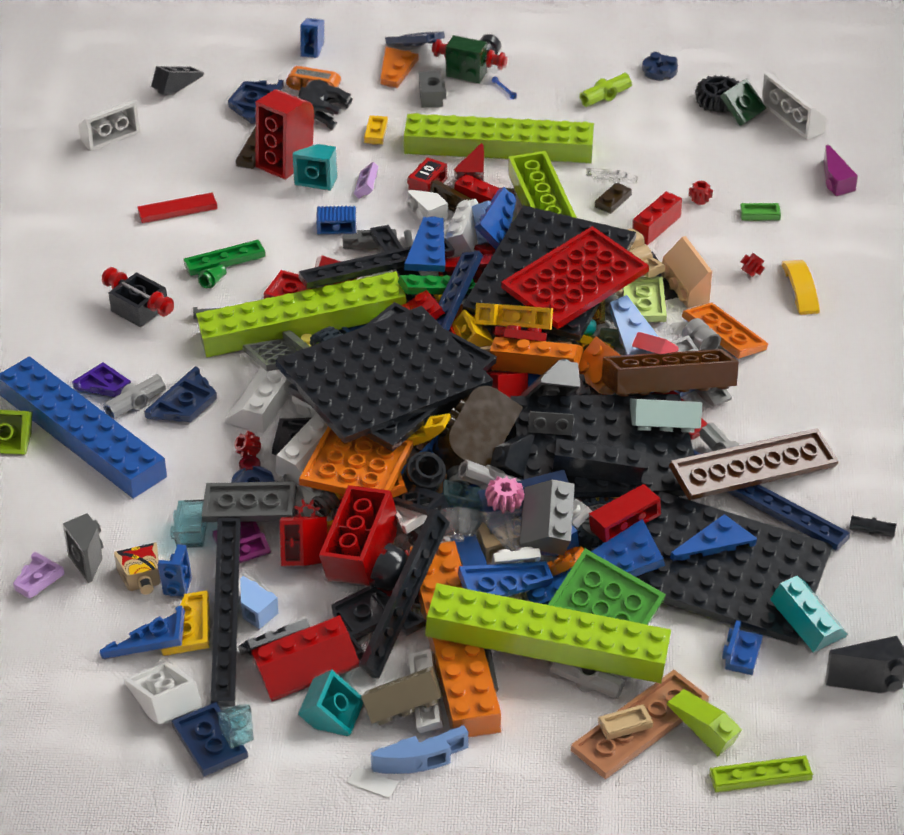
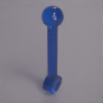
(513, 95)

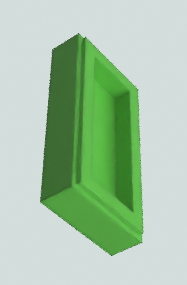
(760, 211)

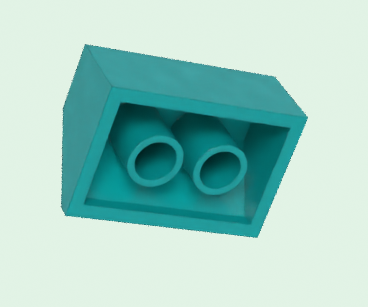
(807, 614)

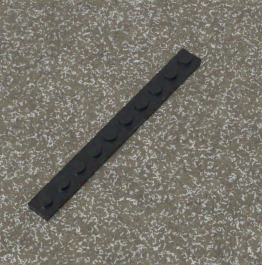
(226, 612)

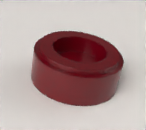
(248, 462)

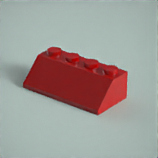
(304, 655)

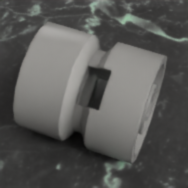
(701, 335)

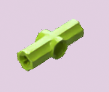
(605, 89)

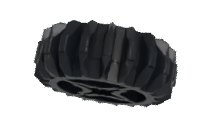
(709, 92)

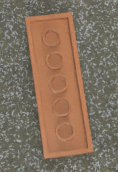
(611, 755)

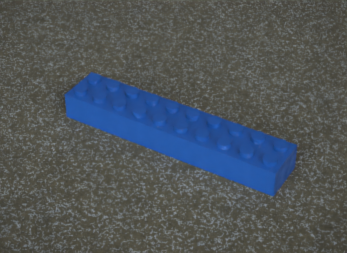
(82, 427)

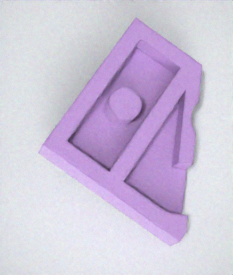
(37, 575)

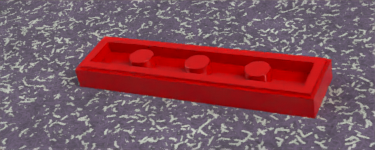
(177, 207)

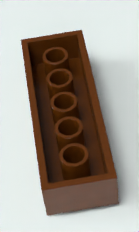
(669, 372)

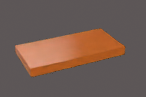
(734, 335)

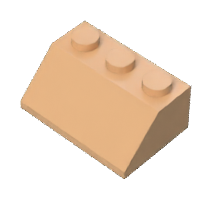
(687, 274)

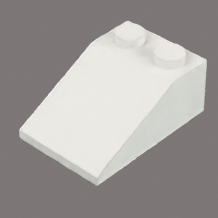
(164, 692)

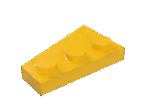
(195, 624)

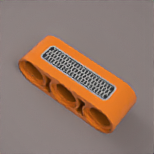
(301, 76)

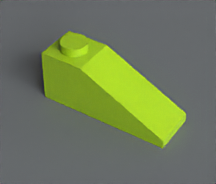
(705, 720)

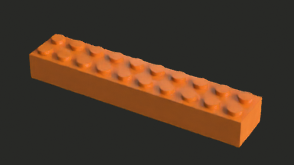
(460, 667)

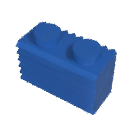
(336, 220)

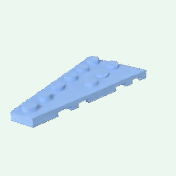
(628, 322)

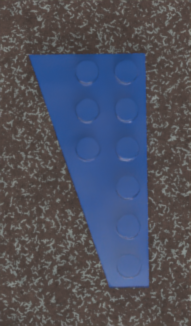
(629, 550)

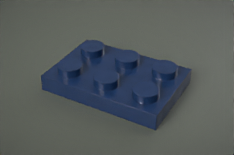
(205, 741)

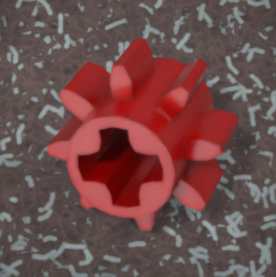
(700, 192)
(752, 264)
(247, 444)
(309, 507)

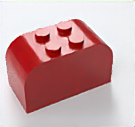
(282, 128)
(358, 535)

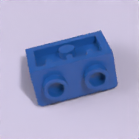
(176, 573)
(742, 650)

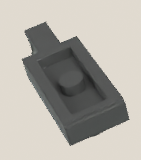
(360, 240)

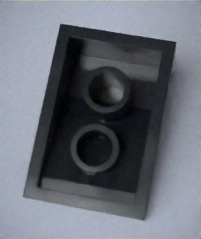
(867, 666)

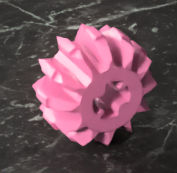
(504, 494)

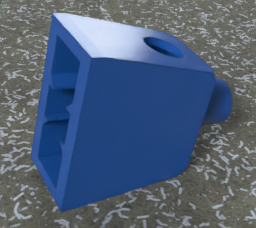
(311, 33)

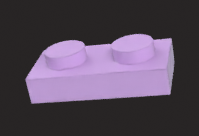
(366, 180)

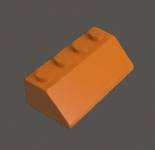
(531, 355)

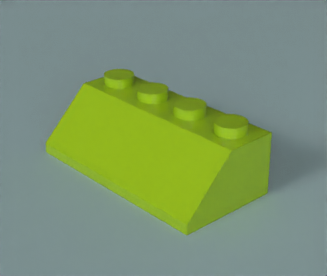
(15, 431)

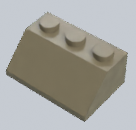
(402, 696)

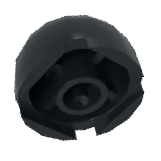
(388, 567)

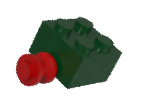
(468, 58)

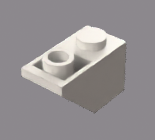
(427, 204)

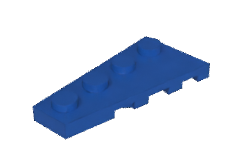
(497, 218)
(428, 247)
(505, 578)

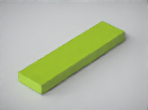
(760, 773)

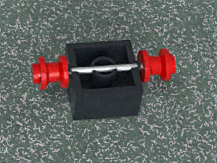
(136, 297)

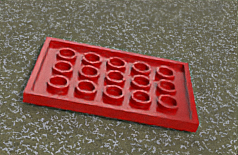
(575, 276)

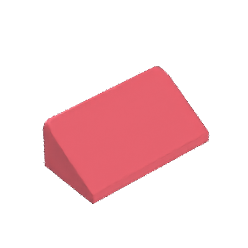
(653, 344)

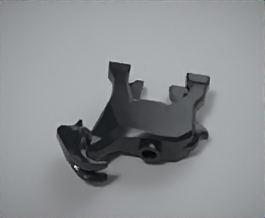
(320, 96)

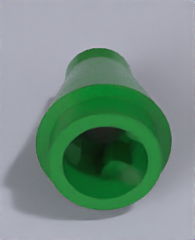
(209, 277)

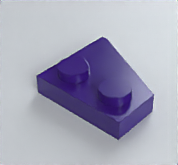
(101, 381)

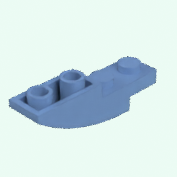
(416, 756)

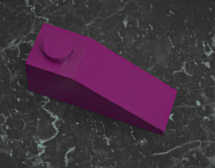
(838, 174)

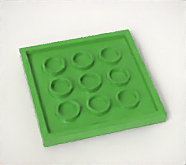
(607, 591)

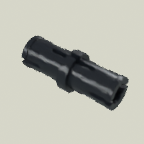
(872, 526)

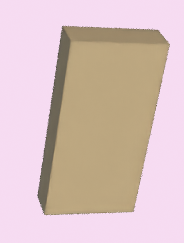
(625, 722)

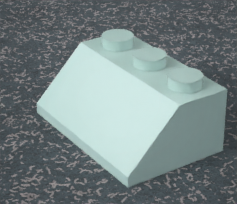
(666, 414)

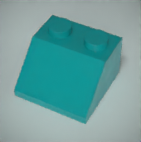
(315, 167)
(331, 705)

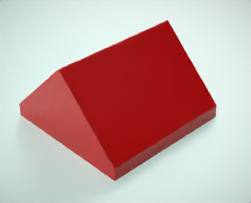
(472, 164)

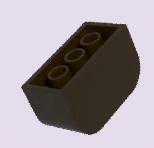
(476, 427)

